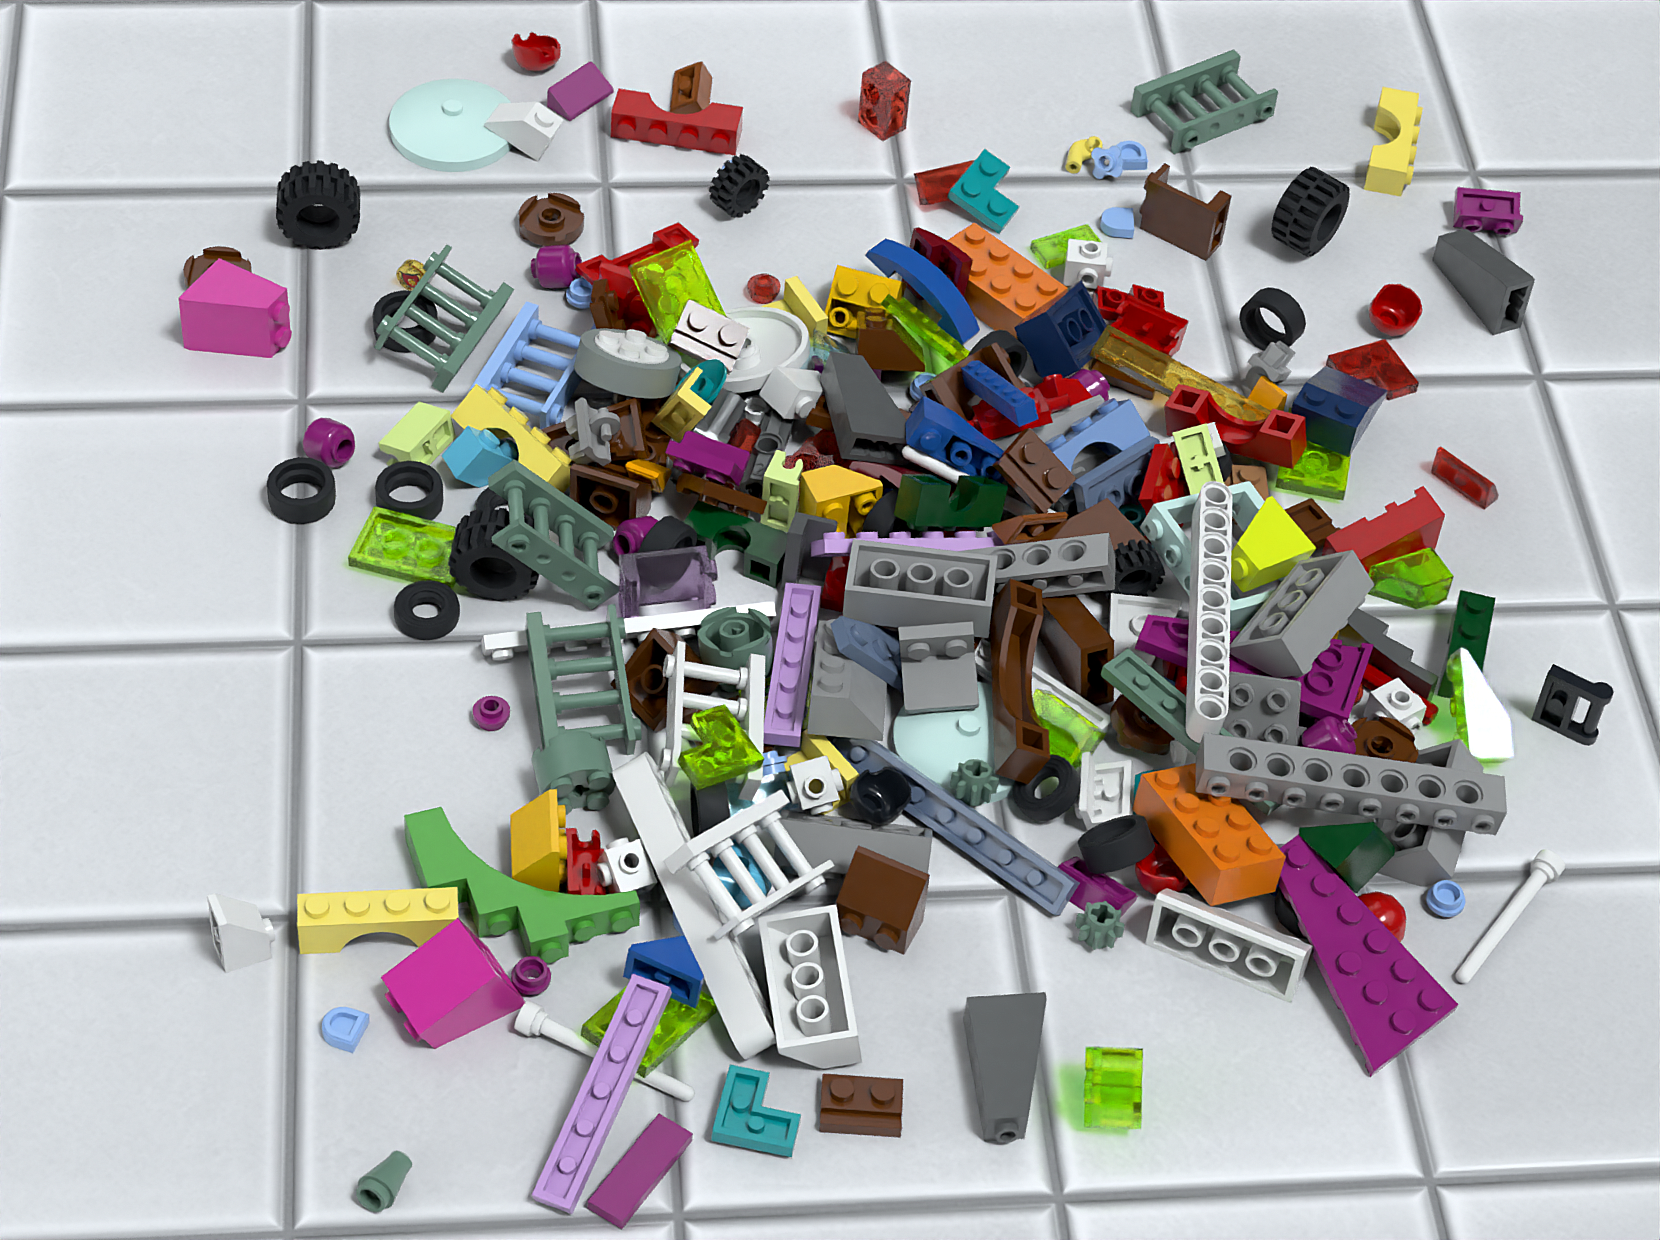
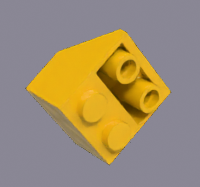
(854, 292)
(839, 496)
(539, 843)

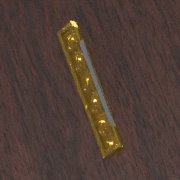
(1165, 373)

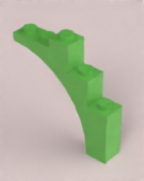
(501, 904)

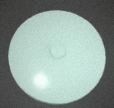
(444, 127)
(943, 739)

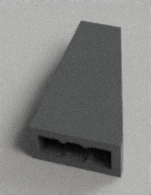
(1485, 279)
(862, 412)
(1003, 1055)

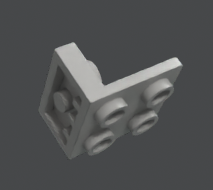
(938, 667)
(1264, 709)

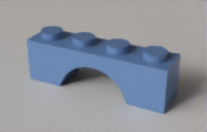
(1110, 430)

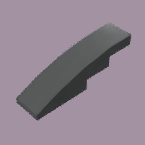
(1387, 653)

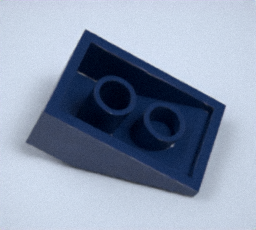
(1062, 332)
(1337, 409)

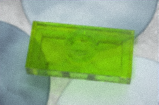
(1052, 248)

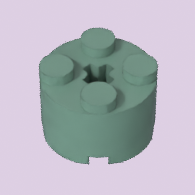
(731, 637)
(577, 769)

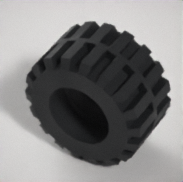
(324, 186)
(1310, 211)
(484, 565)

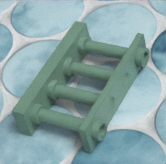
(1196, 80)
(460, 344)
(565, 518)
(546, 670)

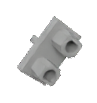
(1270, 363)
(593, 431)

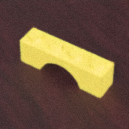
(1389, 162)
(488, 411)
(335, 918)

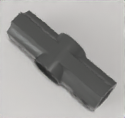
(717, 422)
(773, 437)

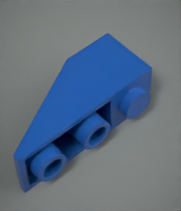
(952, 440)

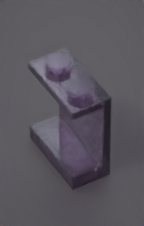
(666, 578)

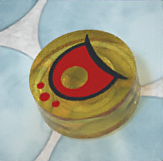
(410, 273)

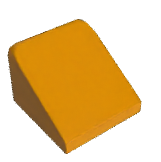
(1268, 394)
(649, 473)

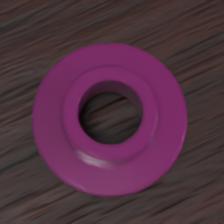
(491, 713)
(531, 967)

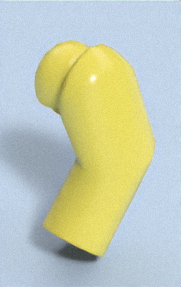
(1080, 152)

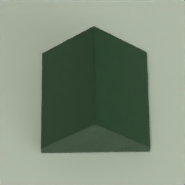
(1350, 850)

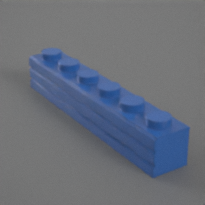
(999, 393)

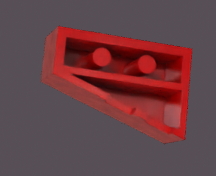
(1393, 534)

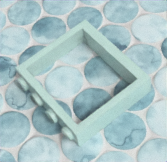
(1175, 548)

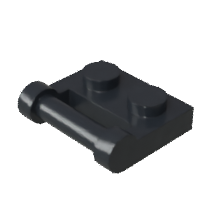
(1560, 700)

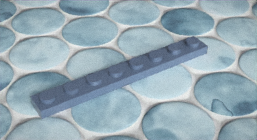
(967, 827)

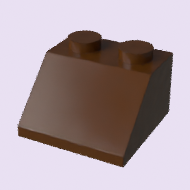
(886, 342)
(609, 494)
(646, 682)
(882, 900)

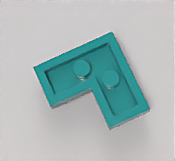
(978, 195)
(745, 1121)

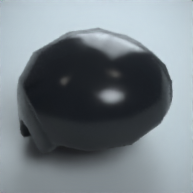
(880, 795)

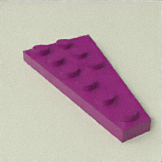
(1325, 689)
(1366, 968)

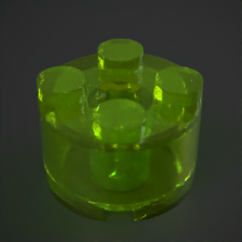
(1113, 1087)

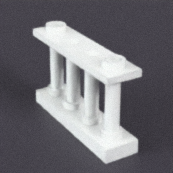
(747, 709)
(743, 829)

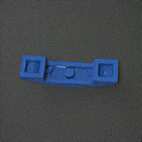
(930, 284)

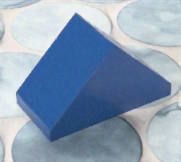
(668, 963)

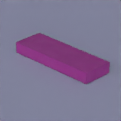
(640, 1171)

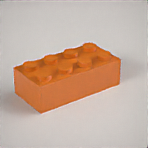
(1002, 282)
(1208, 836)

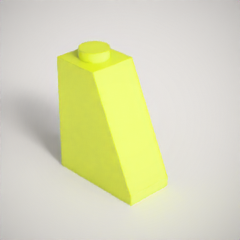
(1268, 548)

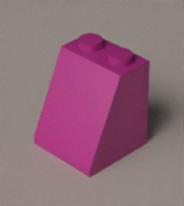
(235, 313)
(450, 987)

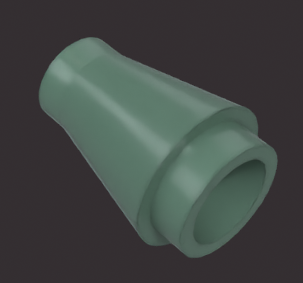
(382, 1183)

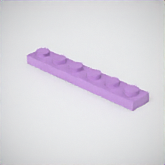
(836, 545)
(792, 665)
(602, 1094)

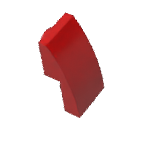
(1109, 299)

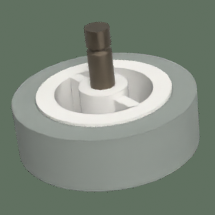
(627, 363)

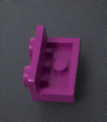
(1487, 210)
(710, 457)

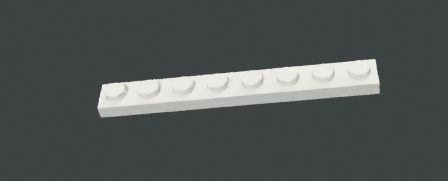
(504, 645)

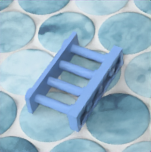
(516, 348)

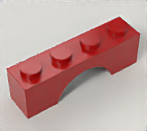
(710, 130)
(1274, 440)

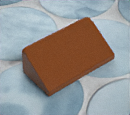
(691, 89)
(1027, 527)

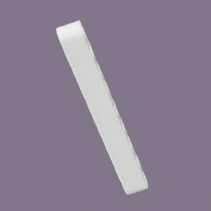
(1209, 612)
(697, 912)

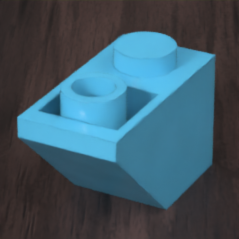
(478, 455)

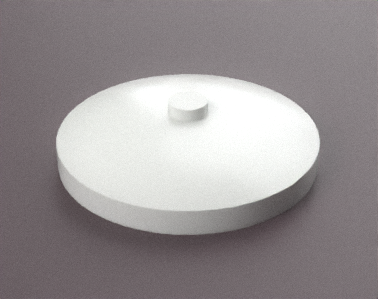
(772, 341)

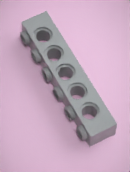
(1057, 565)

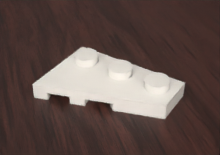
(1128, 616)

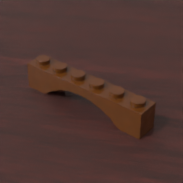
(1019, 736)

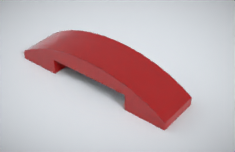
(662, 240)

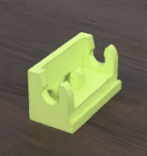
(419, 435)
(1197, 457)
(781, 492)

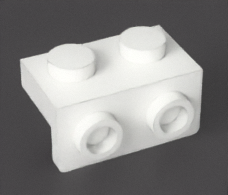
(1104, 790)

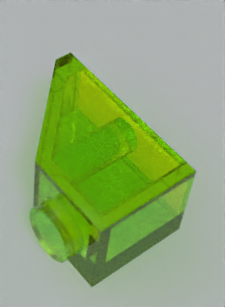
(1412, 579)
(1068, 729)

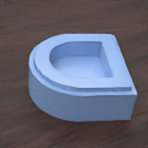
(1133, 155)
(1118, 222)
(344, 1027)

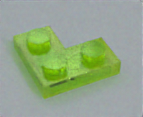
(725, 750)

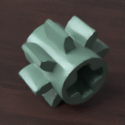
(974, 782)
(1099, 925)

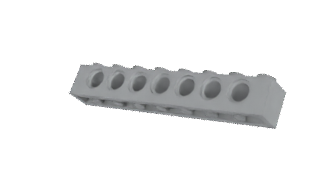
(1350, 784)

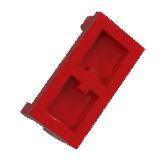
(1151, 325)
(582, 863)

